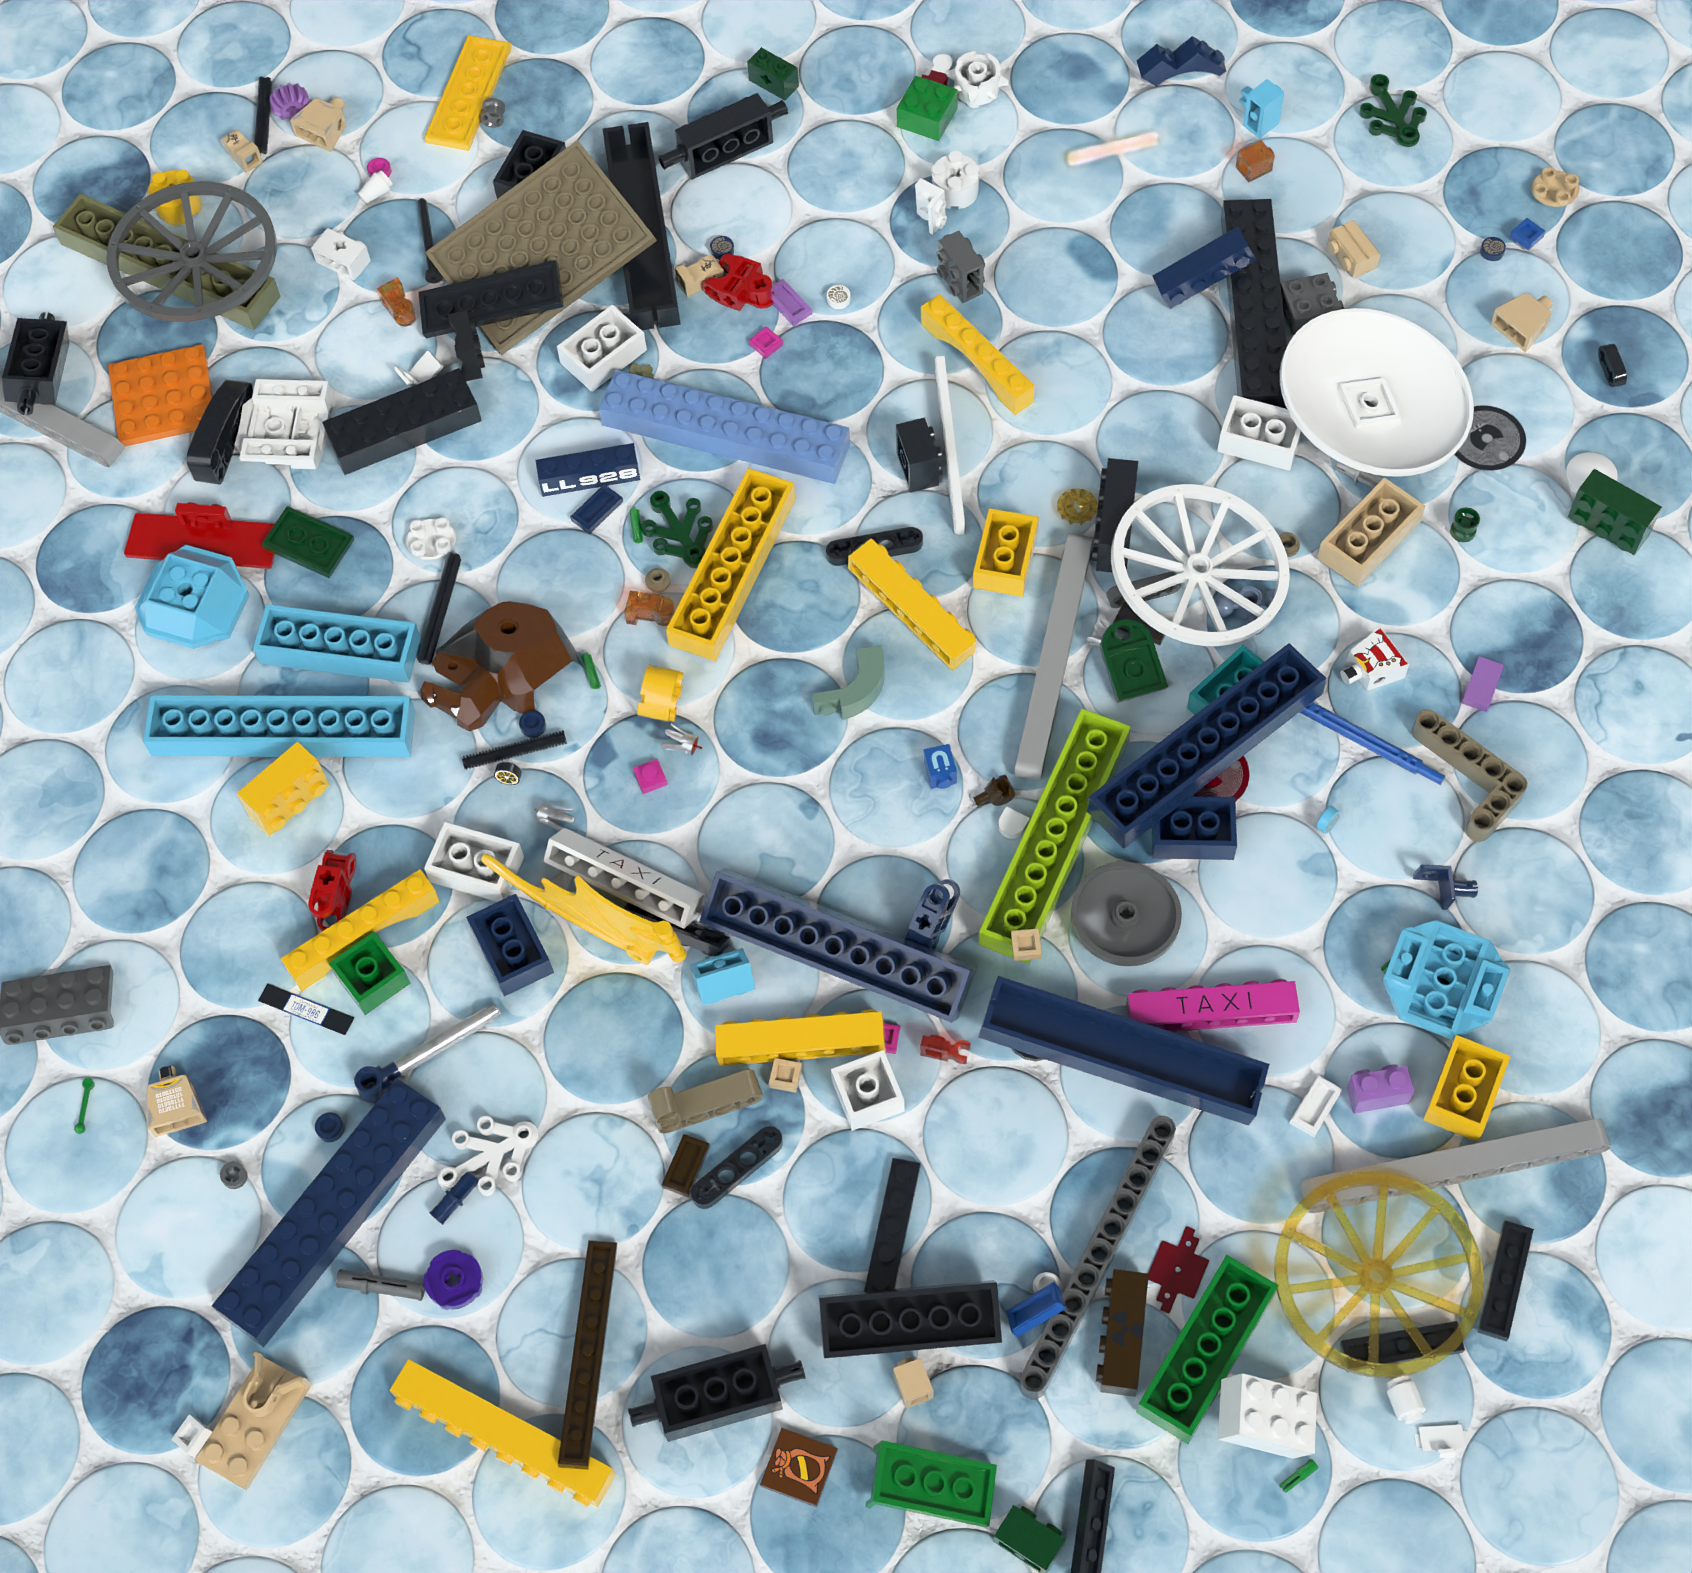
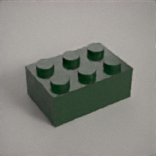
(1614, 512)

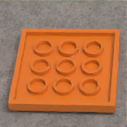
(160, 394)

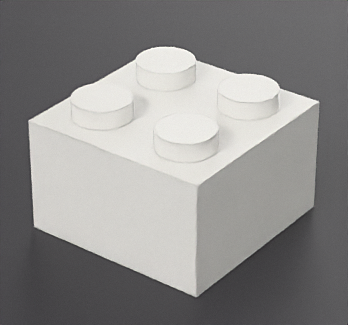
(867, 1090)

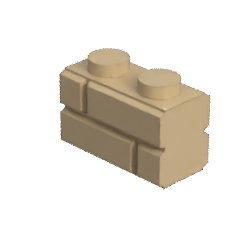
(1353, 249)

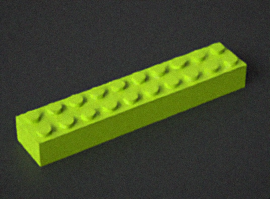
(1054, 832)

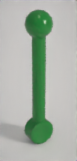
(88, 1085)

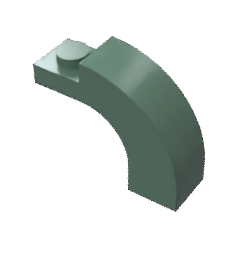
(858, 694)

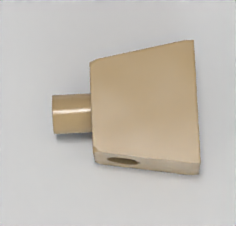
(1523, 319)

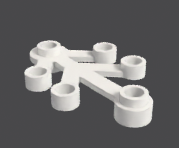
(491, 1153)

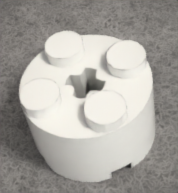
(958, 178)

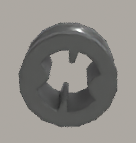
(225, 1177)

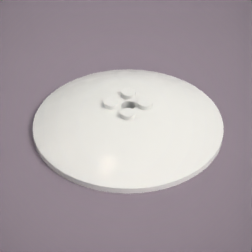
(1390, 362)

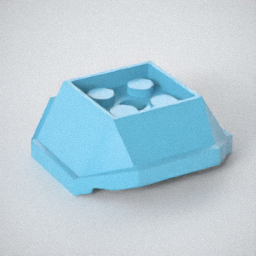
(206, 612)
(1446, 952)

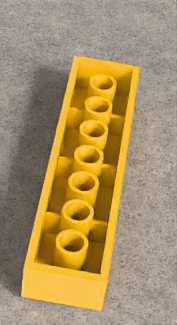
(731, 564)

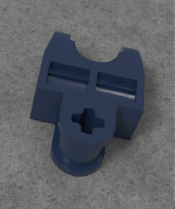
(933, 914)

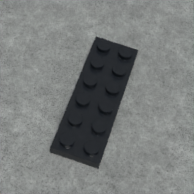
(492, 298)

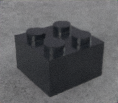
(918, 454)

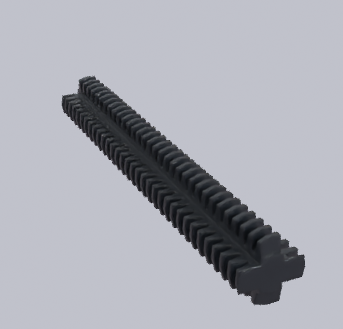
(263, 114)
(513, 750)

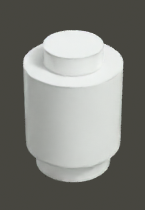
(1405, 1399)

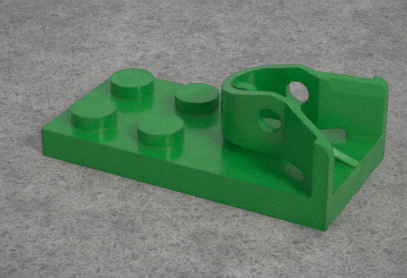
(932, 1484)

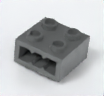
(960, 266)
(1307, 299)

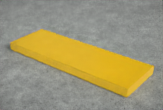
(468, 86)

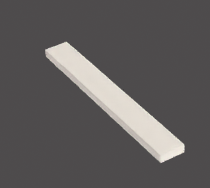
(949, 446)

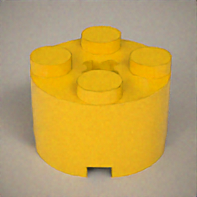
(172, 211)
(660, 693)

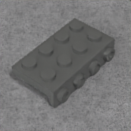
(56, 1005)

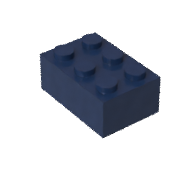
(1197, 830)
(510, 944)

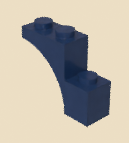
(1192, 56)

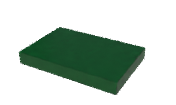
(308, 542)

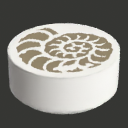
(838, 297)

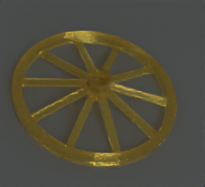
(1384, 1267)

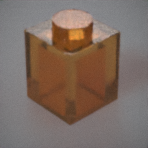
(1255, 161)

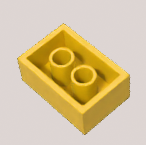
(1005, 552)
(283, 789)
(1466, 1088)

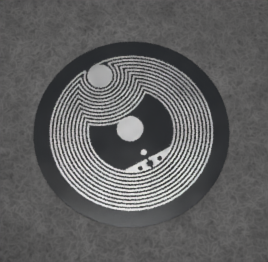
(1493, 440)

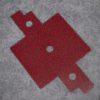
(1173, 1282)

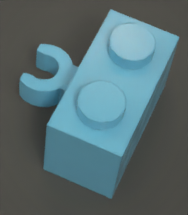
(1262, 107)
(722, 976)

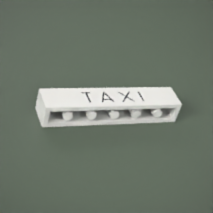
(624, 877)

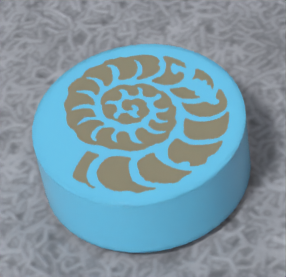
(1328, 819)

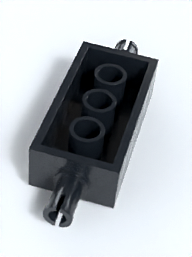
(724, 136)
(35, 362)
(716, 1393)

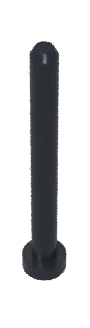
(432, 275)

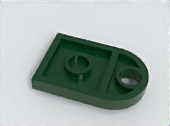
(1133, 662)

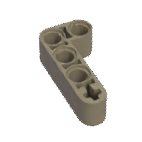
(703, 1101)

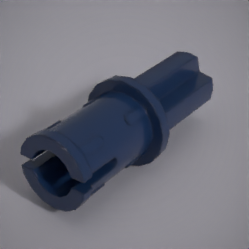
(454, 1197)

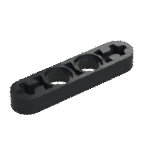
(892, 535)
(734, 1164)

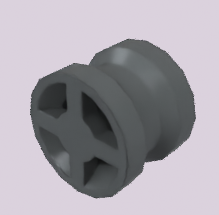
(492, 112)

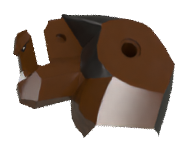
(498, 660)

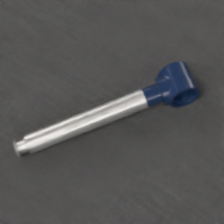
(419, 1055)

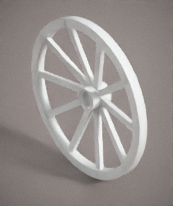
(1201, 563)

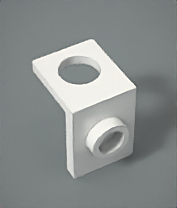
(424, 370)

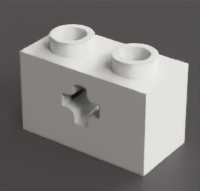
(341, 254)

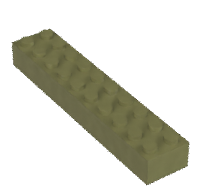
(89, 226)

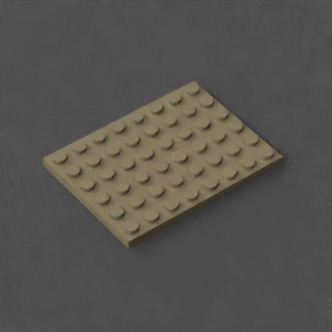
(558, 214)

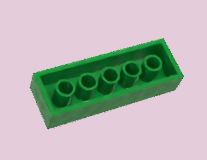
(1207, 1349)

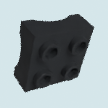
(467, 345)

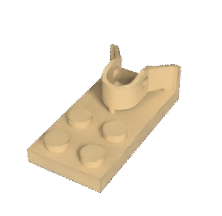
(253, 1422)

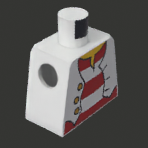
(1374, 662)

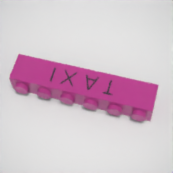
(1216, 1006)

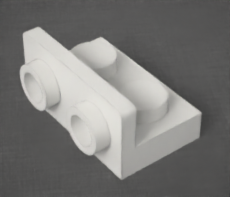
(931, 204)

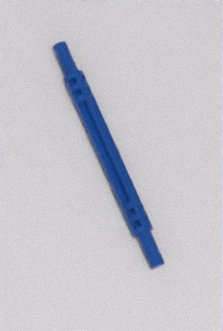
(1371, 742)

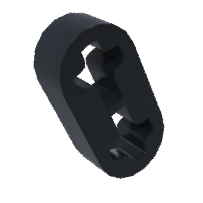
(1612, 365)

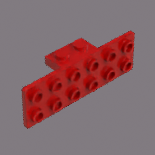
(203, 528)

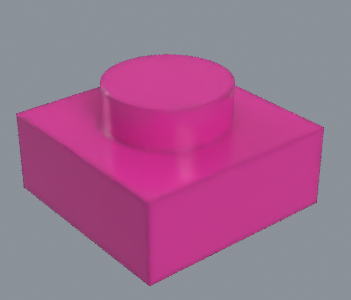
(650, 776)

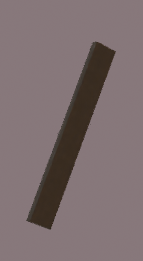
(587, 1356)

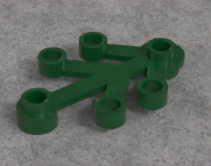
(1405, 134)
(678, 531)

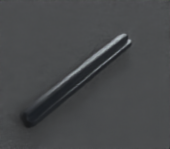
(439, 609)

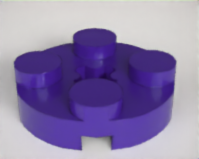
(438, 1274)

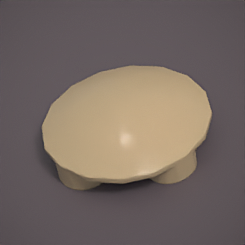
(1555, 187)

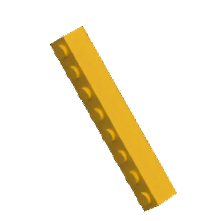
(499, 1431)

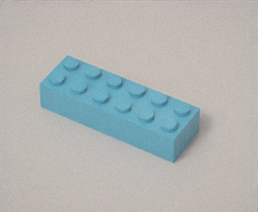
(337, 643)

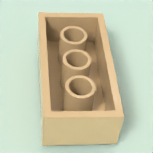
(1371, 532)

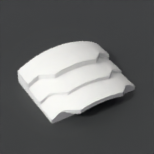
(285, 423)

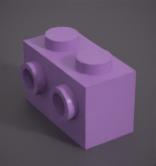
(1380, 1088)

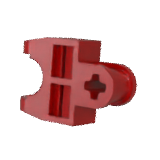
(741, 284)
(332, 886)

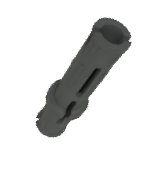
(367, 1282)

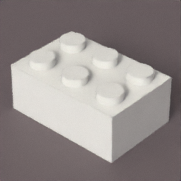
(601, 348)
(1259, 433)
(458, 863)
(1267, 1416)

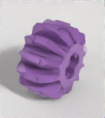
(288, 100)

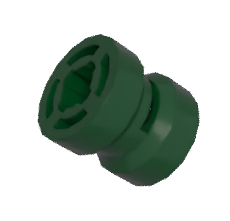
(1465, 524)

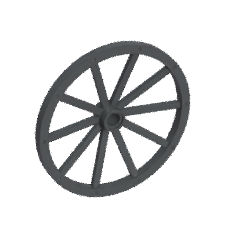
(193, 256)

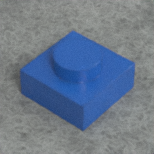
(1527, 234)

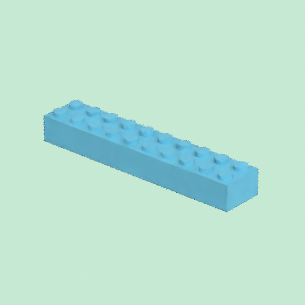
(275, 723)

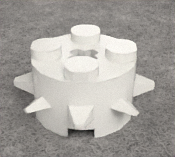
(977, 78)

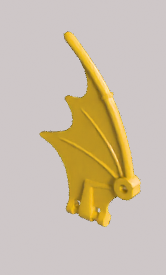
(599, 916)

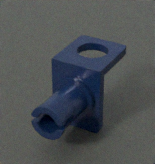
(1447, 885)

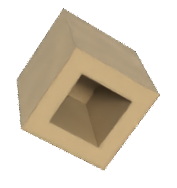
(912, 1382)

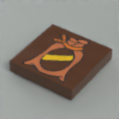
(799, 1467)

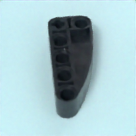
(217, 432)

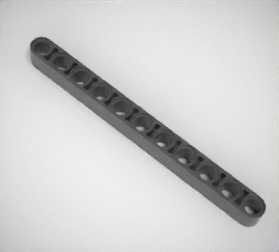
(1097, 1268)

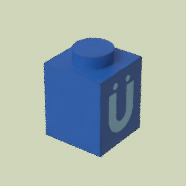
(940, 766)

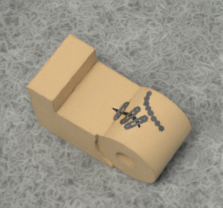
(240, 148)
(692, 277)

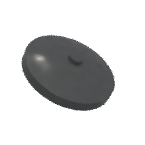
(1126, 914)

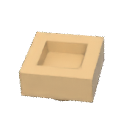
(1026, 944)
(785, 1075)

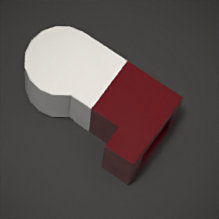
(941, 64)

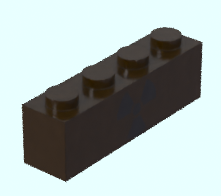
(1124, 1332)

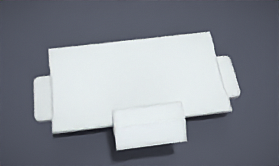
(1442, 1439)

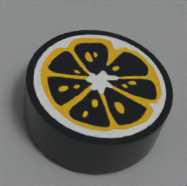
(507, 773)

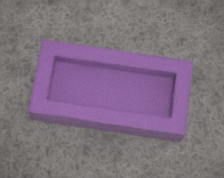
(789, 303)
(1482, 684)

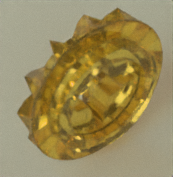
(1084, 500)

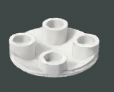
(1583, 464)
(430, 538)

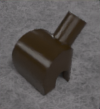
(997, 791)

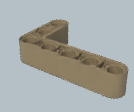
(1475, 770)

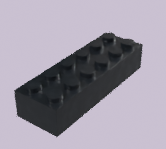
(402, 421)
(910, 1319)

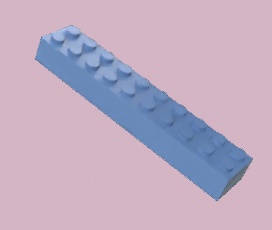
(725, 426)

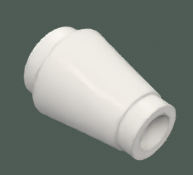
(375, 187)

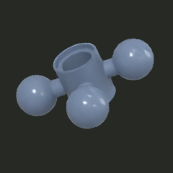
(1226, 606)

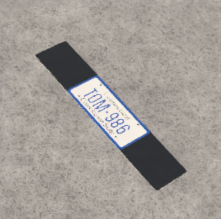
(306, 1009)

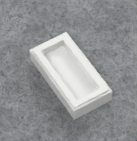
(1315, 1106)

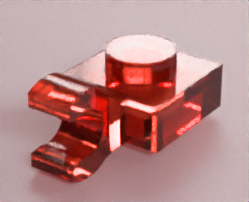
(938, 1048)

